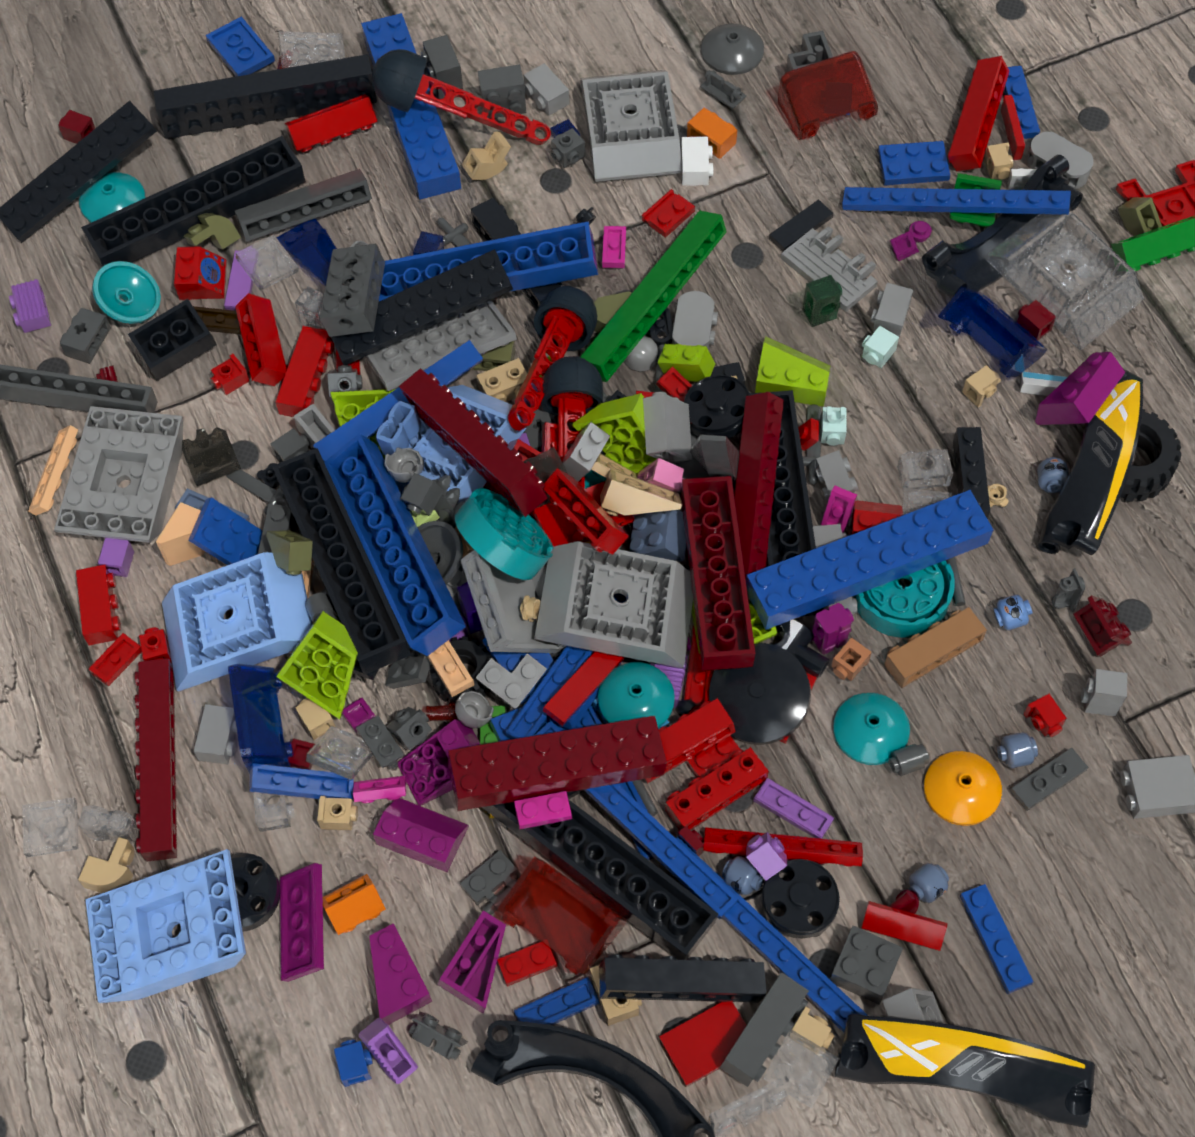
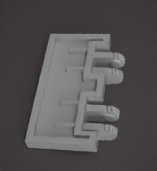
(813, 261)

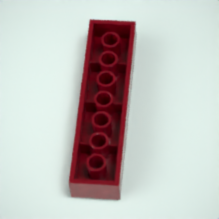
(475, 442)
(717, 573)
(556, 763)

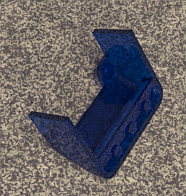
(993, 330)
(259, 715)

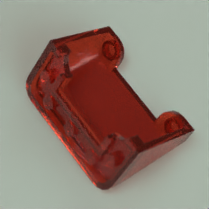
(826, 92)
(561, 915)

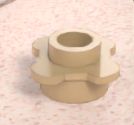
(1001, 492)
(530, 608)

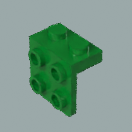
(966, 181)

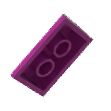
(420, 834)

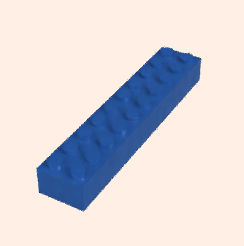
(420, 129)
(527, 259)
(394, 546)
(868, 559)

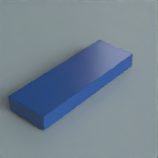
(560, 1004)

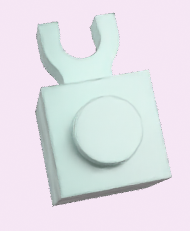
(833, 425)

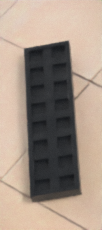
(75, 171)
(428, 305)

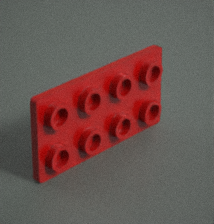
(562, 530)

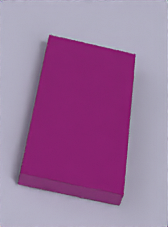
(301, 922)

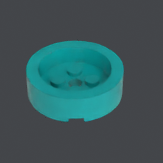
(503, 534)
(909, 609)

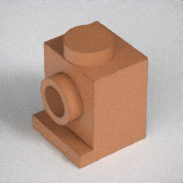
(851, 653)

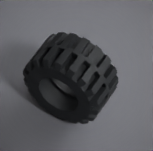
(469, 653)

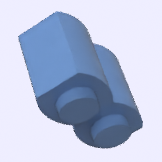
(399, 429)

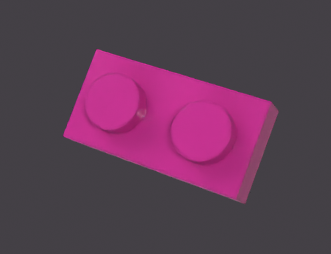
(614, 247)
(839, 507)
(371, 790)
(542, 810)

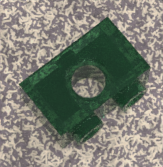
(822, 300)

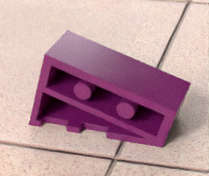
(474, 964)
(396, 976)

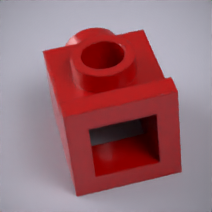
(229, 375)
(154, 644)
(1046, 716)

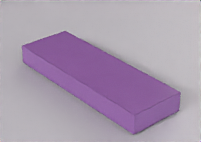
(239, 285)
(793, 809)

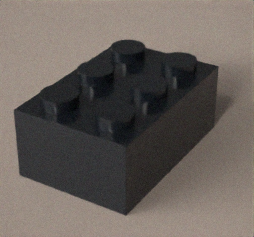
(172, 339)

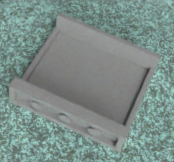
(499, 603)

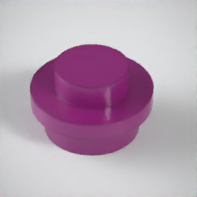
(920, 231)

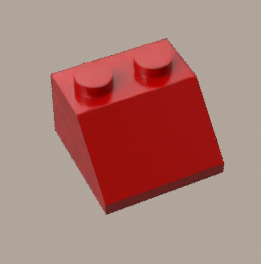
(870, 514)

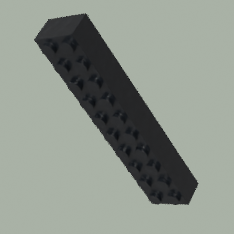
(262, 96)
(171, 212)
(791, 518)
(341, 561)
(619, 878)

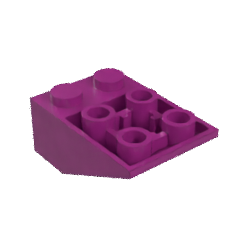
(427, 765)

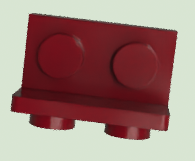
(1102, 625)

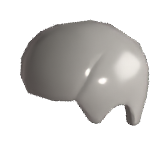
(643, 355)
(404, 464)
(473, 709)

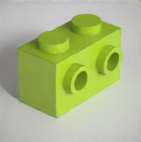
(690, 361)

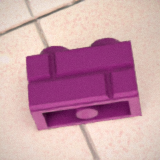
(832, 628)

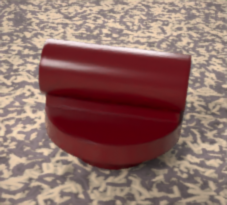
(107, 373)
(906, 901)

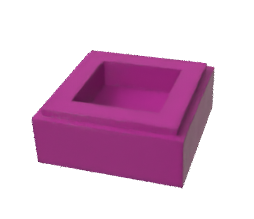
(904, 245)
(358, 713)

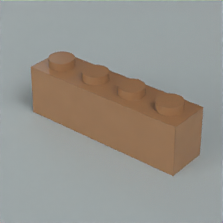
(934, 647)

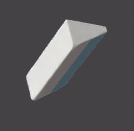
(1039, 383)

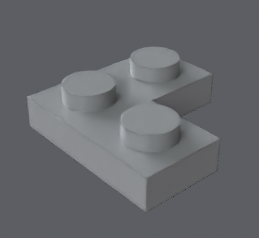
(511, 686)

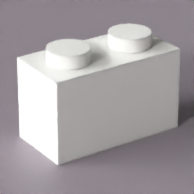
(695, 161)

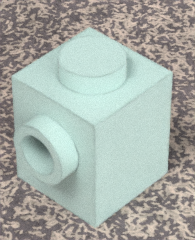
(879, 347)

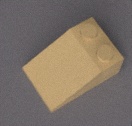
(634, 496)

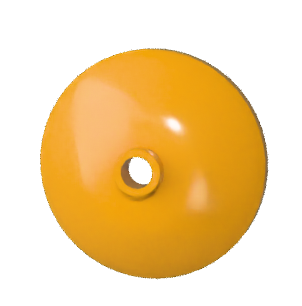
(960, 802)

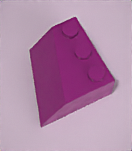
(1081, 392)

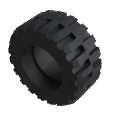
(1165, 454)

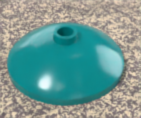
(109, 195)
(133, 286)
(621, 704)
(870, 742)

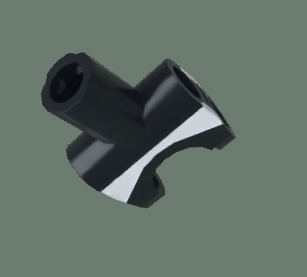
(796, 641)

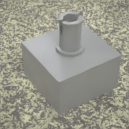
(914, 1005)

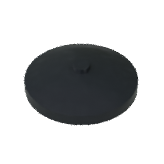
(764, 699)

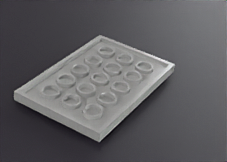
(480, 325)

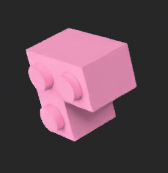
(663, 475)

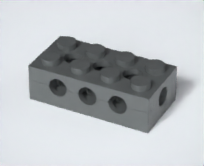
(352, 290)

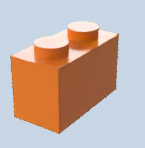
(720, 134)
(353, 904)

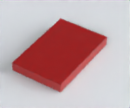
(703, 1041)

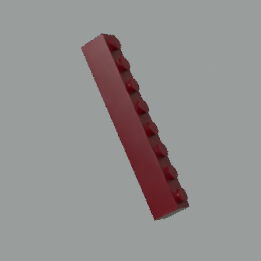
(757, 476)
(156, 760)

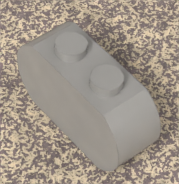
(1048, 144)
(694, 320)

